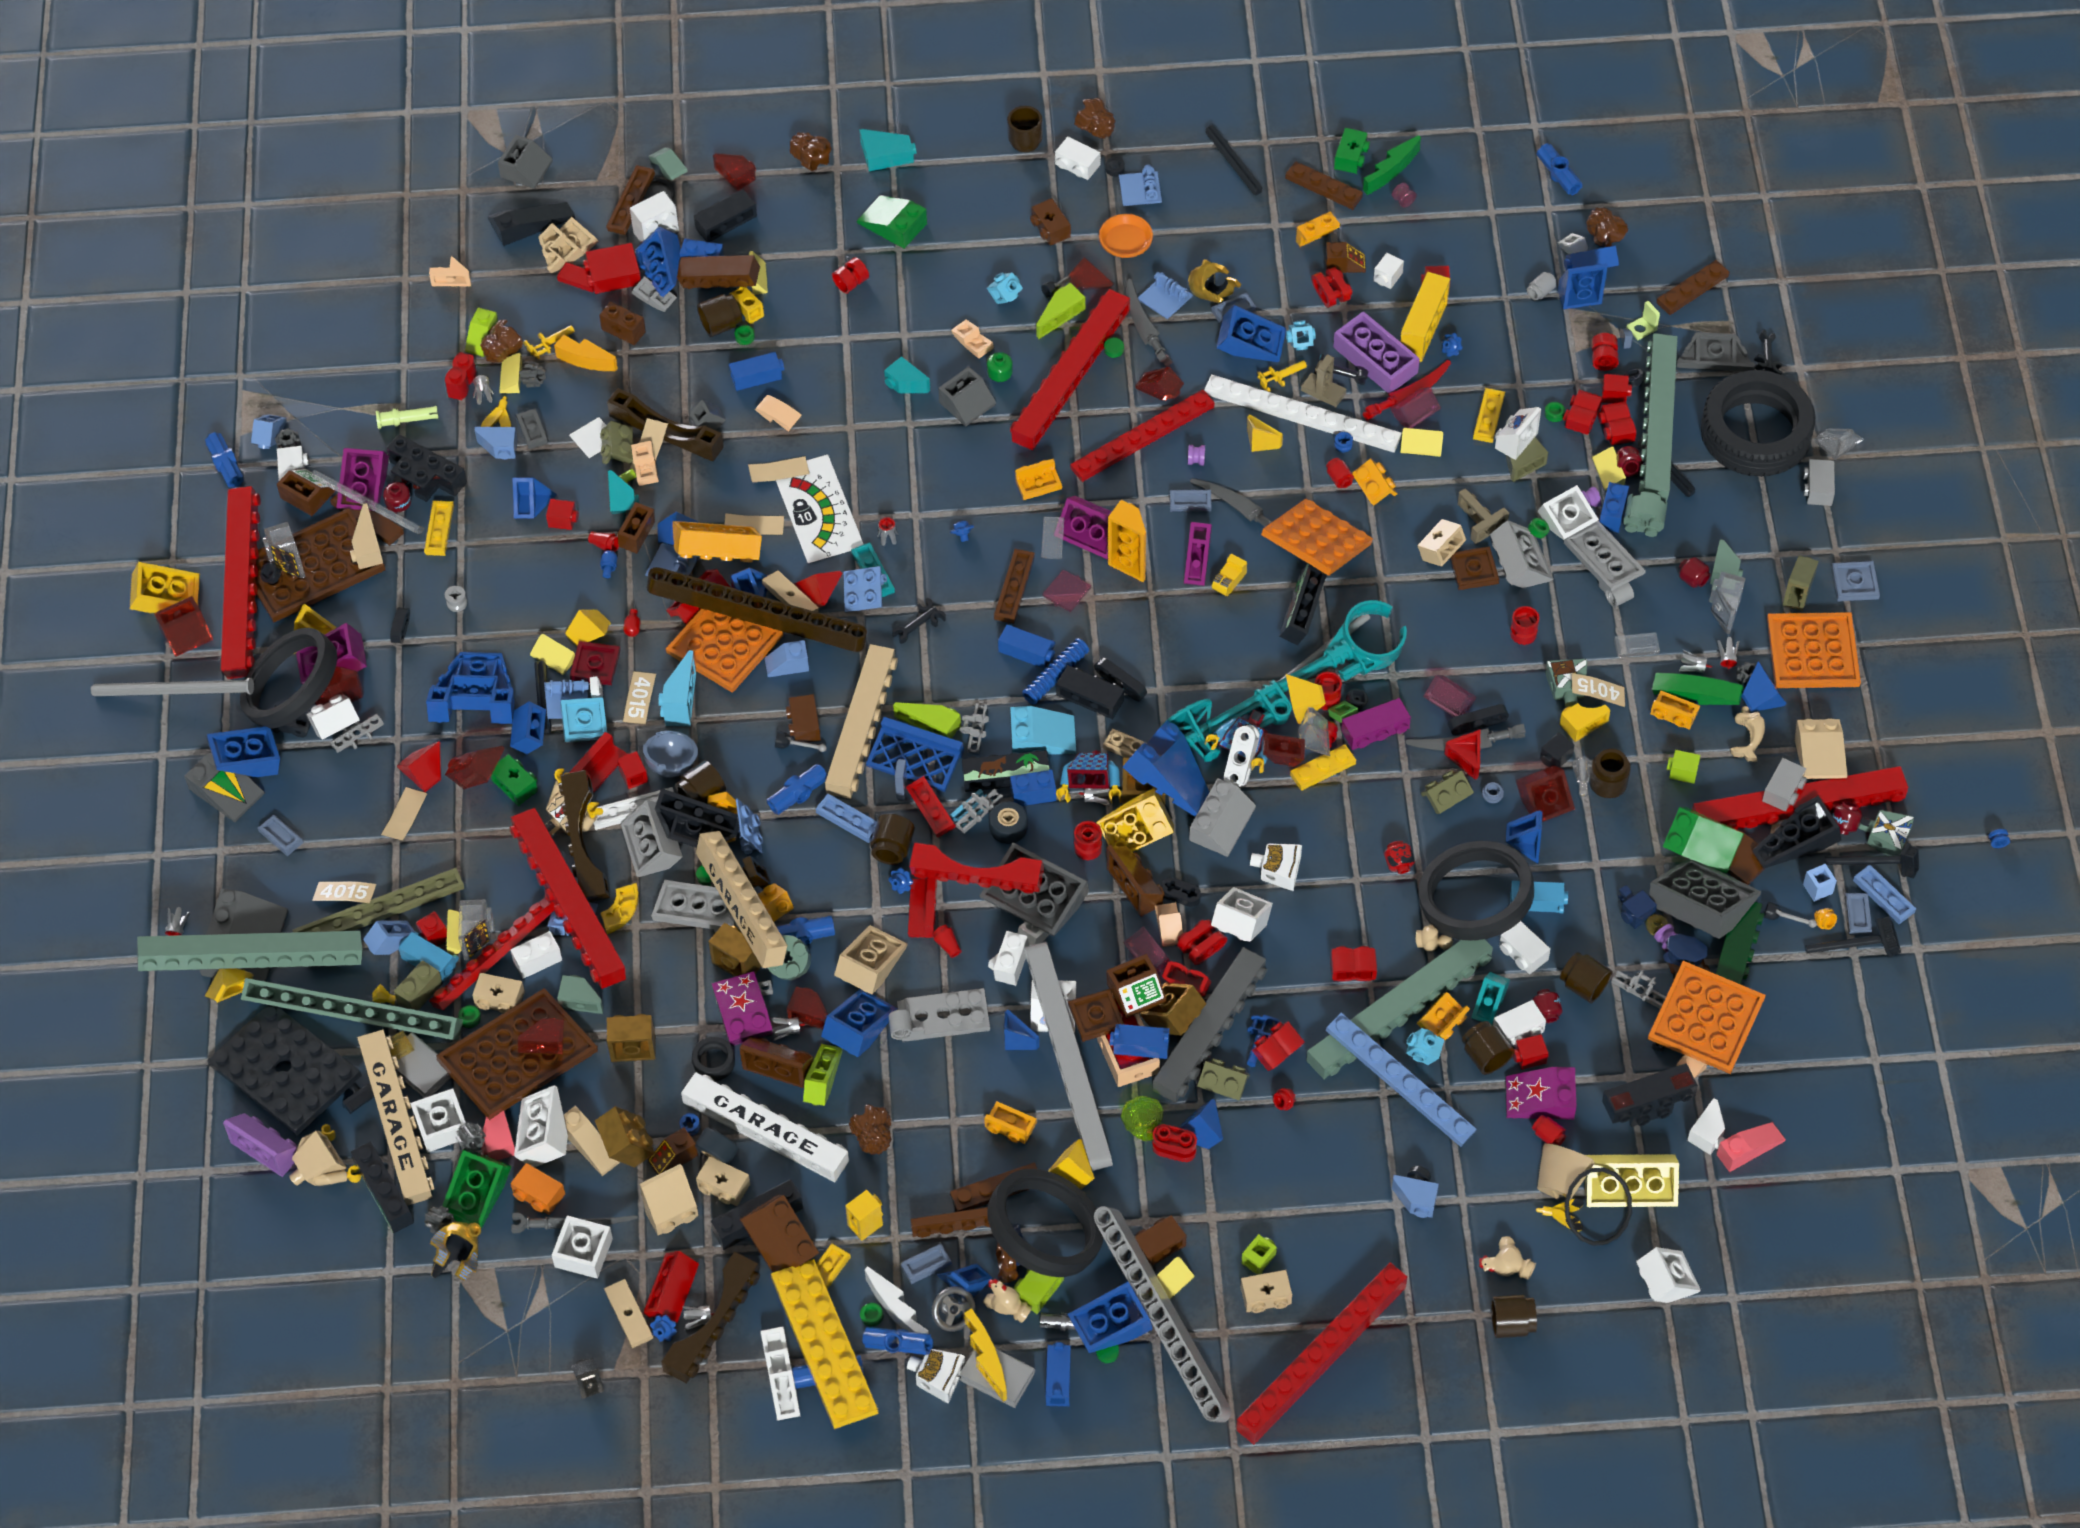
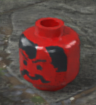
(1399, 857)

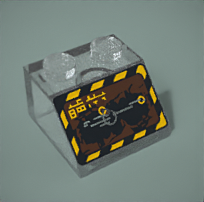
(282, 549)
(474, 926)

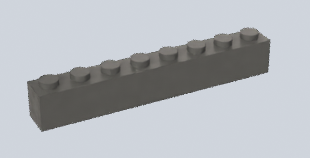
(1209, 1026)

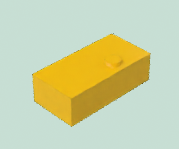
(1425, 314)

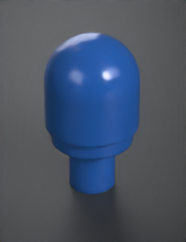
(608, 563)

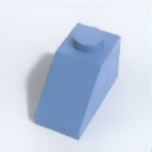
(266, 429)
(498, 441)
(787, 659)
(386, 936)
(1416, 1195)

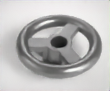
(945, 1303)

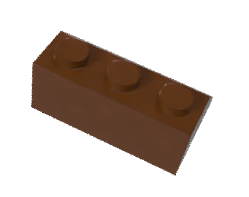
(1134, 879)
(775, 1061)
(779, 1234)

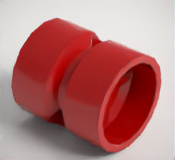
(850, 275)
(1605, 351)
(1524, 625)
(1331, 688)
(1088, 840)

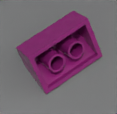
(1086, 525)

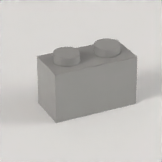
(1820, 482)
(1784, 785)

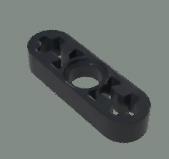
(1116, 675)
(1478, 719)

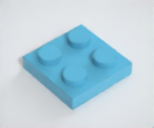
(583, 719)

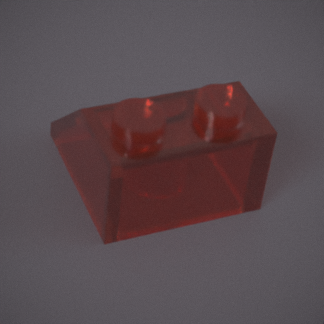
(343, 682)
(474, 767)
(1546, 792)

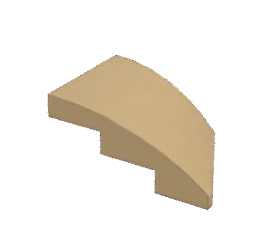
(565, 244)
(1560, 1168)

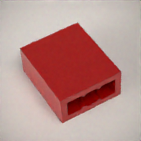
(612, 268)

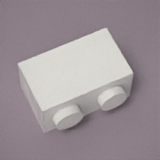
(1077, 158)
(332, 716)
(1524, 948)
(536, 955)
(1010, 958)
(1521, 1022)

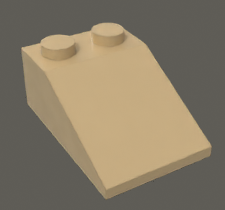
(1821, 748)
(869, 959)
(668, 1200)

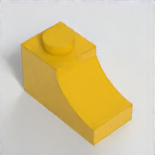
(1581, 721)

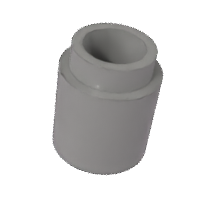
(1541, 286)

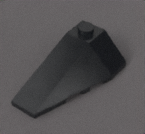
(523, 222)
(1803, 833)

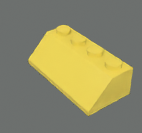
(1649, 1178)

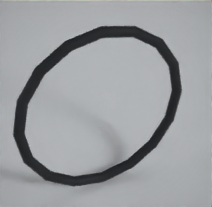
(1629, 1205)

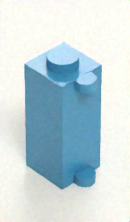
(1547, 896)
(415, 949)

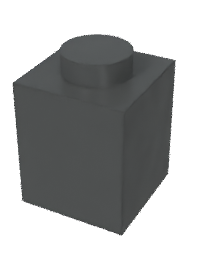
(707, 415)

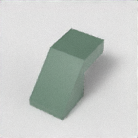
(668, 163)

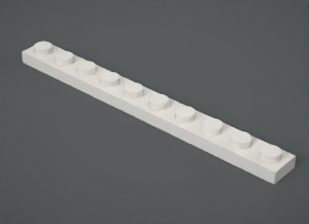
(1302, 413)

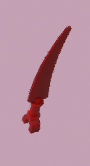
(1399, 395)

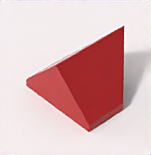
(819, 586)
(1465, 752)
(423, 766)

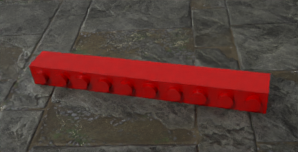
(1070, 369)
(239, 582)
(1861, 789)
(567, 898)
(1321, 1353)

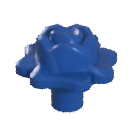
(1451, 344)
(962, 529)
(900, 880)
(663, 1328)

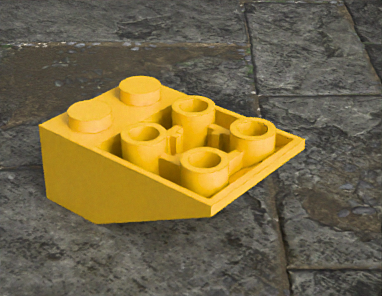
(1137, 822)

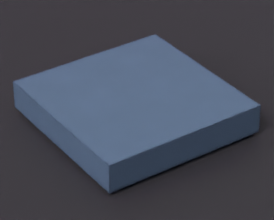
(1855, 581)

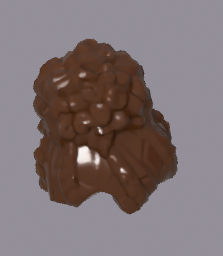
(1095, 118)
(810, 150)
(1606, 227)
(500, 342)
(872, 1129)

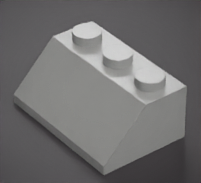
(1520, 555)
(1221, 818)
(647, 841)

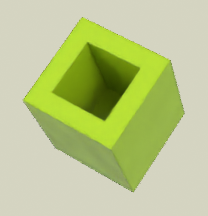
(1683, 766)

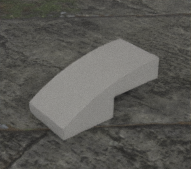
(647, 293)

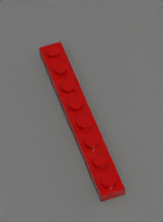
(1142, 435)
(492, 954)

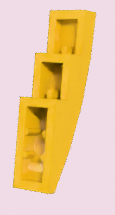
(988, 1360)

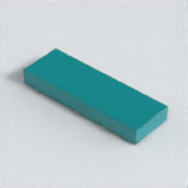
(866, 558)

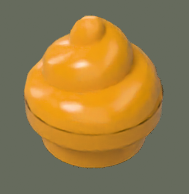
(1825, 918)

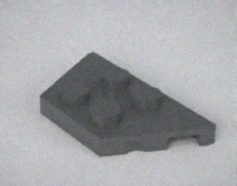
(1715, 352)

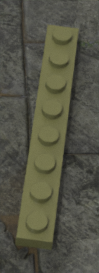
(388, 904)

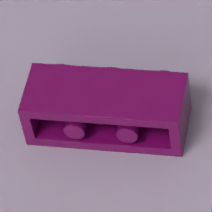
(1376, 724)

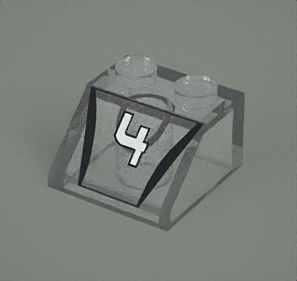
(1726, 599)

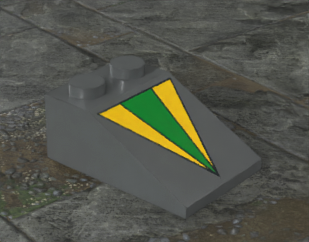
(225, 791)

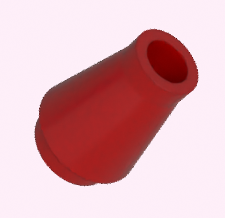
(604, 541)
(946, 940)

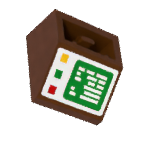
(303, 491)
(1135, 985)

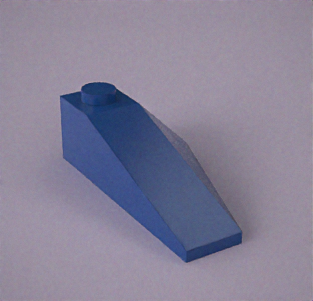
(660, 259)

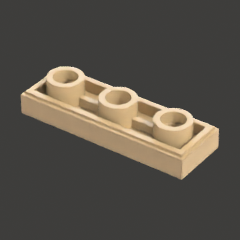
(787, 591)
(1121, 743)
(623, 1304)

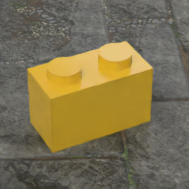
(864, 1214)

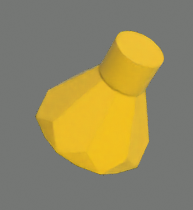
(381, 995)

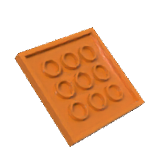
(1317, 536)
(724, 646)
(1813, 650)
(1706, 1017)

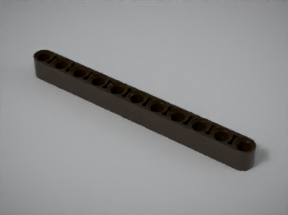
(756, 609)

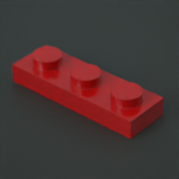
(930, 807)

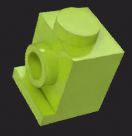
(1251, 1256)

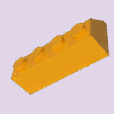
(716, 541)
(1127, 541)

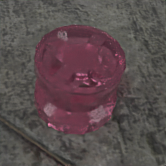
(1404, 195)

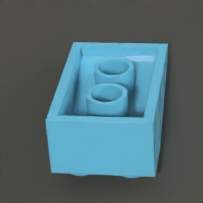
(678, 693)
(1042, 731)

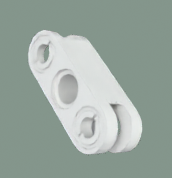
(1249, 747)

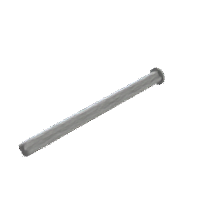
(165, 688)

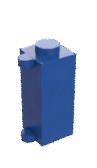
(1592, 257)
(756, 371)
(1026, 646)
(1140, 1041)
(1058, 1374)

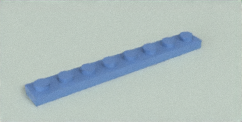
(1401, 1079)

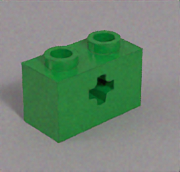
(1351, 150)
(514, 780)

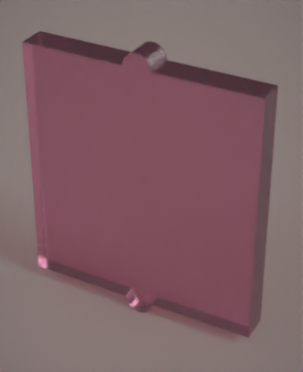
(1066, 590)

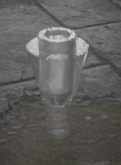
(1582, 770)

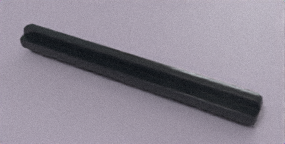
(1233, 159)

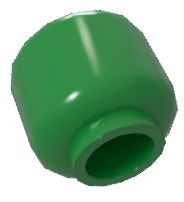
(999, 367)

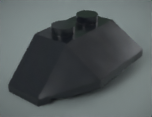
(687, 818)

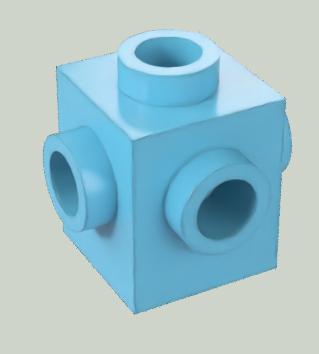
(1005, 288)
(1305, 340)
(1424, 1046)

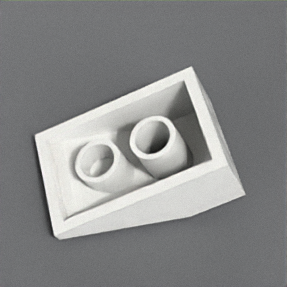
(541, 1128)

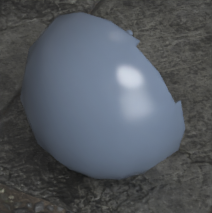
(670, 753)

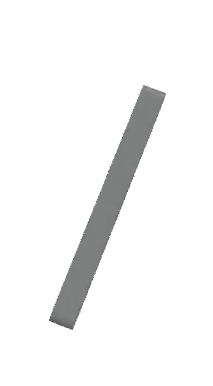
(1068, 1056)
(1170, 1319)

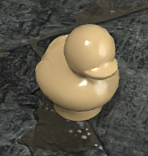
(1429, 939)

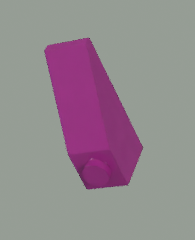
(1198, 553)

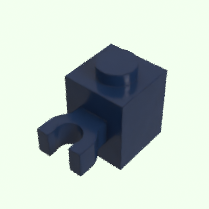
(1637, 907)

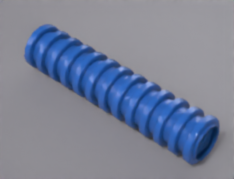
(1051, 675)

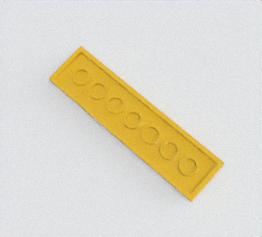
(824, 1344)

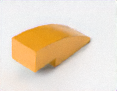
(584, 355)

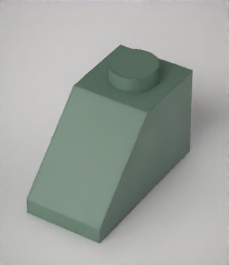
(1726, 562)
(578, 995)

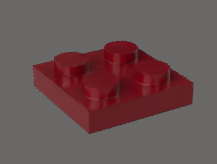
(594, 661)

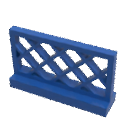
(919, 737)

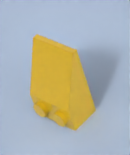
(160, 587)

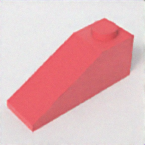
(498, 1138)
(1748, 1145)

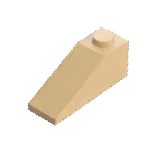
(364, 542)
(588, 1141)

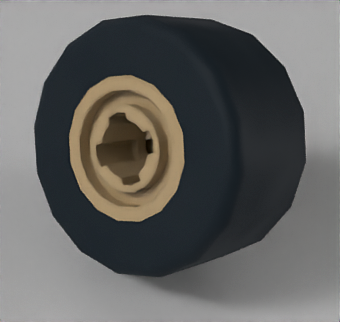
(1008, 822)
(716, 1146)

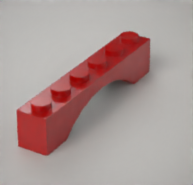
(1020, 874)

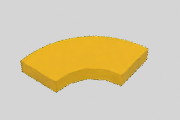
(622, 909)

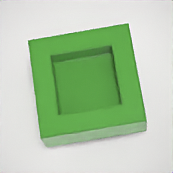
(1342, 711)

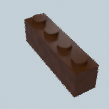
(718, 271)

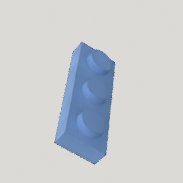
(847, 817)
(1884, 894)

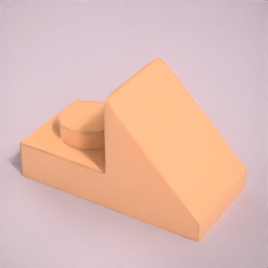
(454, 276)
(1168, 923)

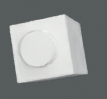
(1388, 271)

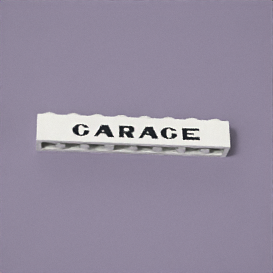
(765, 1126)

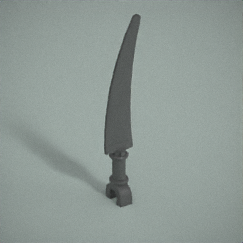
(1144, 326)
(1240, 503)
(1485, 738)
(557, 1223)

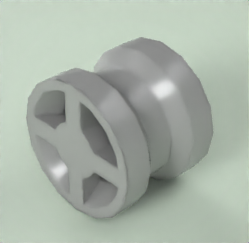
(460, 601)

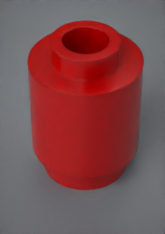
(1339, 473)
(1549, 1130)

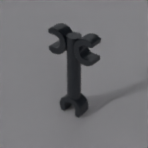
(1765, 362)
(1360, 376)
(929, 612)

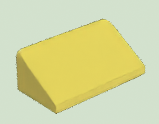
(761, 285)
(510, 374)
(1421, 442)
(1607, 468)
(553, 654)
(453, 943)
(1174, 1277)

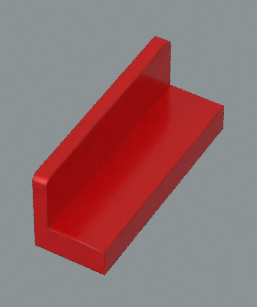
(687, 612)
(600, 760)
(922, 908)
(671, 1286)

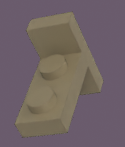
(1322, 385)
(1481, 516)

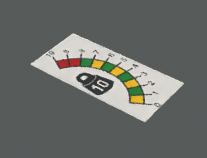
(820, 511)

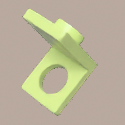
(1649, 321)

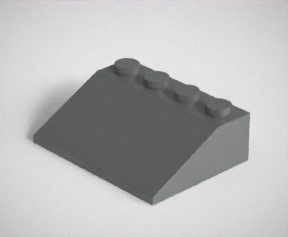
(1703, 897)
(1050, 908)
(245, 914)

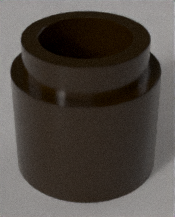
(1025, 128)
(719, 314)
(700, 782)
(1607, 783)
(891, 838)
(1585, 976)
(1487, 1047)
(1513, 1316)

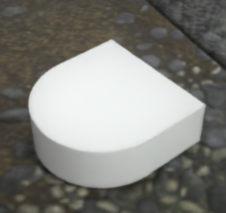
(596, 687)

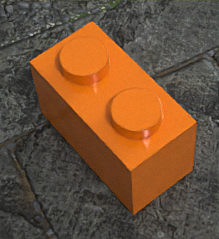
(537, 1189)

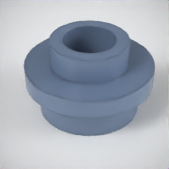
(1492, 788)

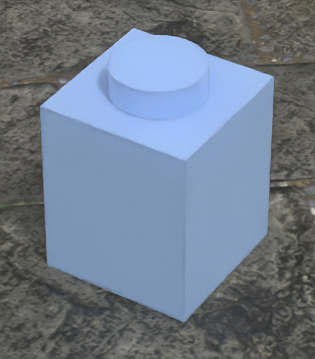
(1819, 882)

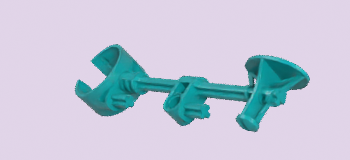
(1273, 696)

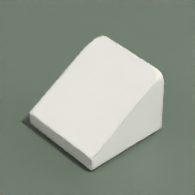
(1573, 244)

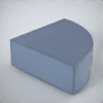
(1626, 337)

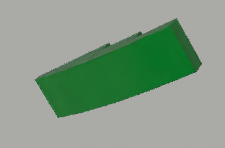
(1395, 162)
(1703, 689)

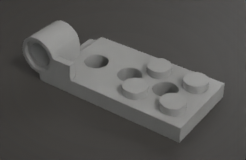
(1612, 583)
(686, 914)
(906, 1027)

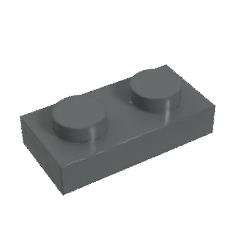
(532, 428)

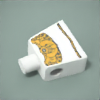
(1279, 864)
(938, 1372)

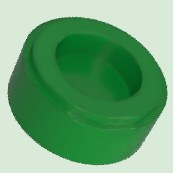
(744, 335)
(1114, 347)
(1554, 412)
(1538, 528)
(703, 877)
(470, 1016)
(871, 1314)
(1108, 1355)

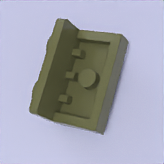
(616, 442)
(1448, 791)
(1223, 1079)

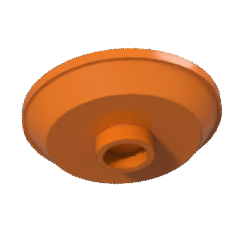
(1125, 235)

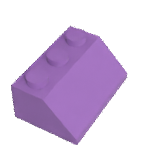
(261, 1143)

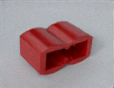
(460, 376)
(1583, 412)
(1617, 423)
(1353, 964)
(1180, 974)
(1277, 1045)

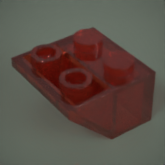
(183, 626)

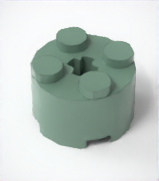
(1645, 513)
(800, 962)

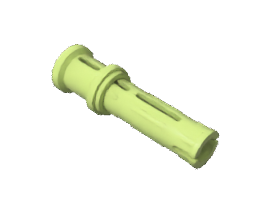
(396, 417)

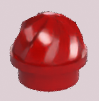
(1284, 1099)

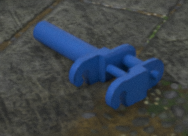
(1259, 1033)

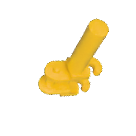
(545, 342)
(1278, 375)

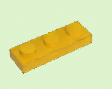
(1323, 767)

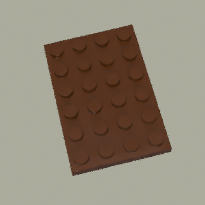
(326, 564)
(489, 1061)

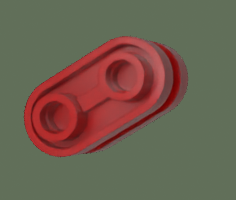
(1331, 287)
(1201, 942)
(1174, 1143)

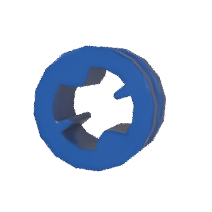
(1343, 447)
(1999, 838)
(694, 1120)

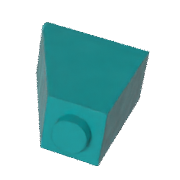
(886, 149)

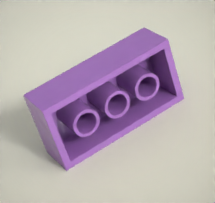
(1377, 351)

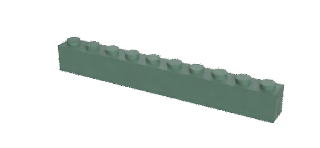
(1659, 415)
(249, 950)
(1404, 1001)
(352, 1009)

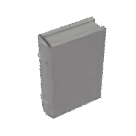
(421, 1068)
(1016, 1376)

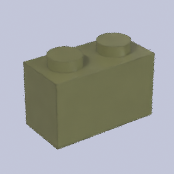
(418, 986)

